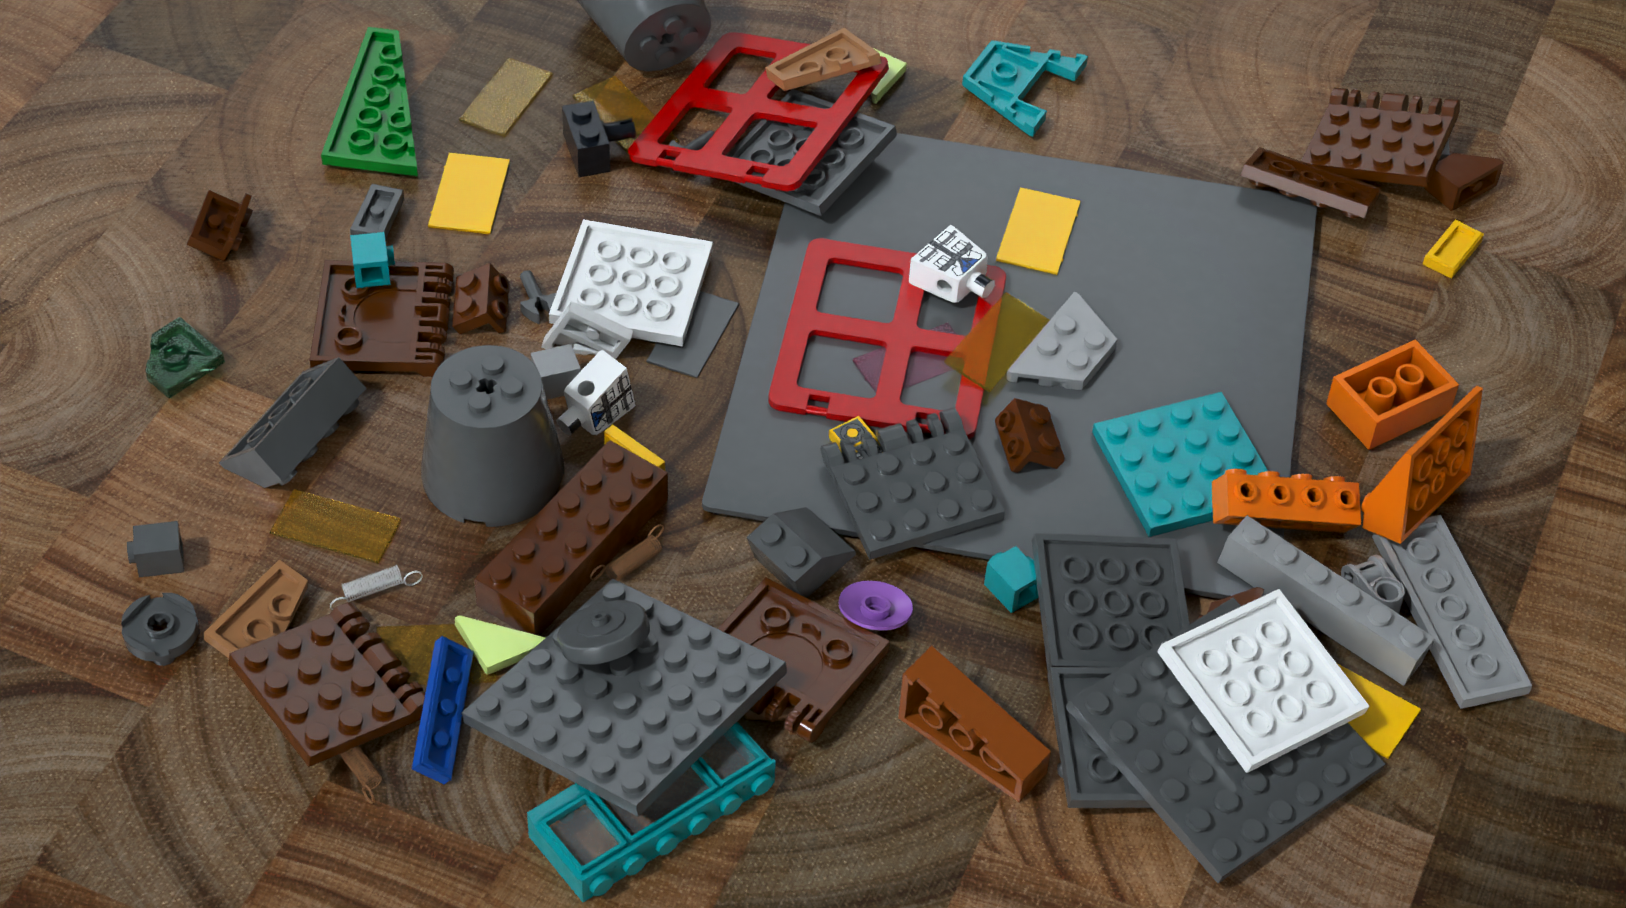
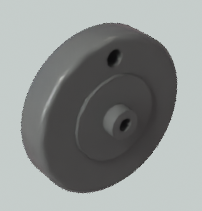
(603, 632)

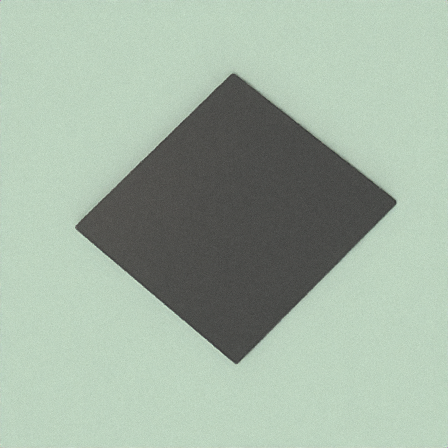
(1182, 271)

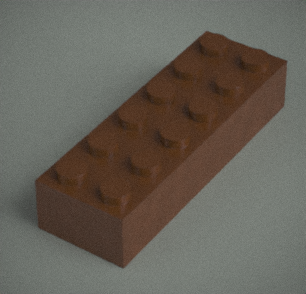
(570, 537)

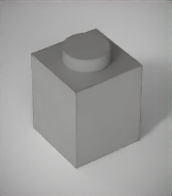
(557, 368)

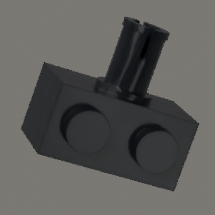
(590, 137)

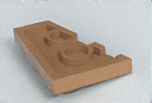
(260, 611)

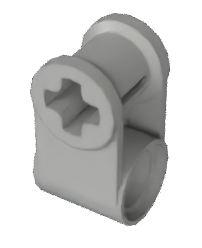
(1377, 581)

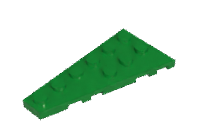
(374, 112)

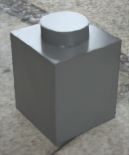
(156, 549)

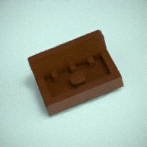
(219, 224)
(481, 299)
(1028, 435)

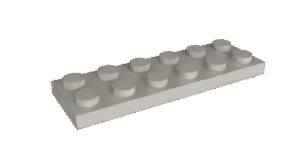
(1454, 610)

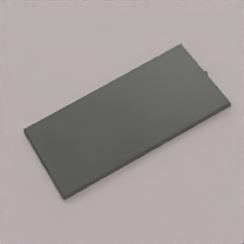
(705, 329)

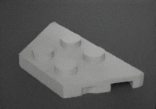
(1067, 348)

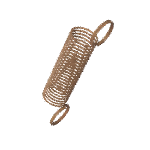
(631, 556)
(367, 761)

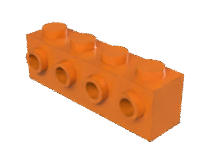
(1286, 501)

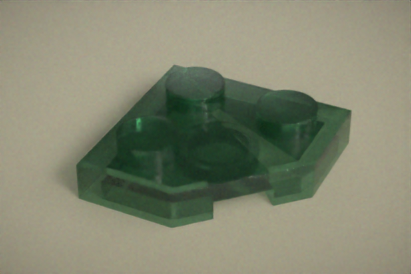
(180, 357)

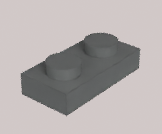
(378, 210)

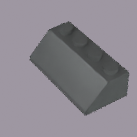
(295, 424)

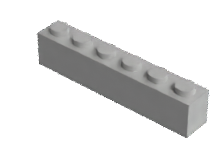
(1326, 600)

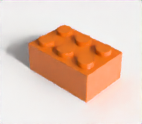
(1392, 394)

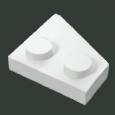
(587, 332)

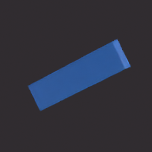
(442, 710)

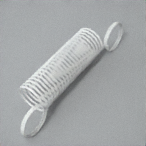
(364, 587)

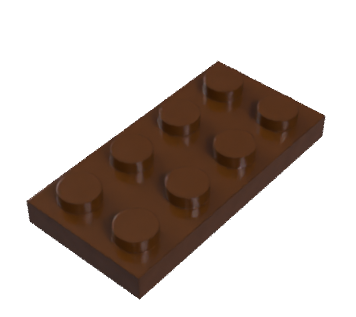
(1311, 182)

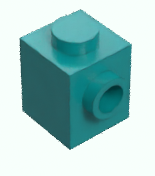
(371, 259)
(1012, 578)

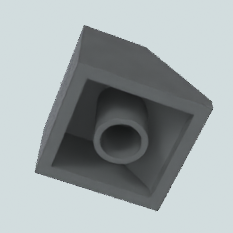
(799, 549)

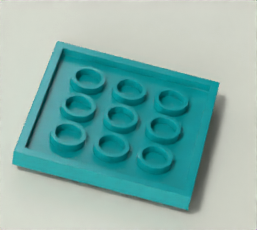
(1173, 455)

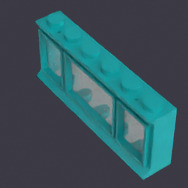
(601, 843)

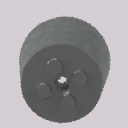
(652, 32)
(490, 438)

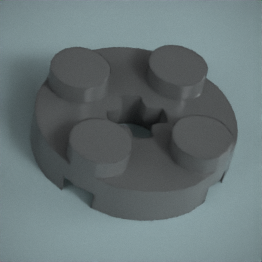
(165, 644)

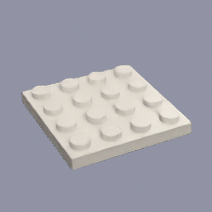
(635, 279)
(1263, 680)

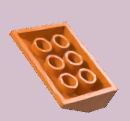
(1425, 473)

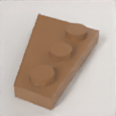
(822, 60)

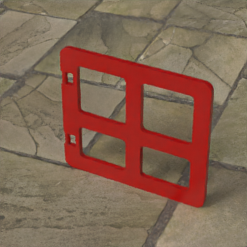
(743, 110)
(899, 337)

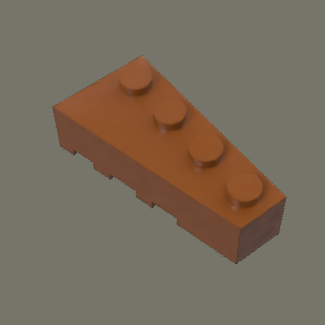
(970, 725)

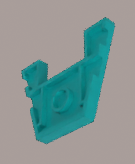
(1008, 72)

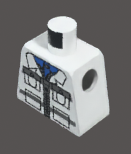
(951, 267)
(597, 396)

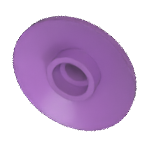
(875, 605)

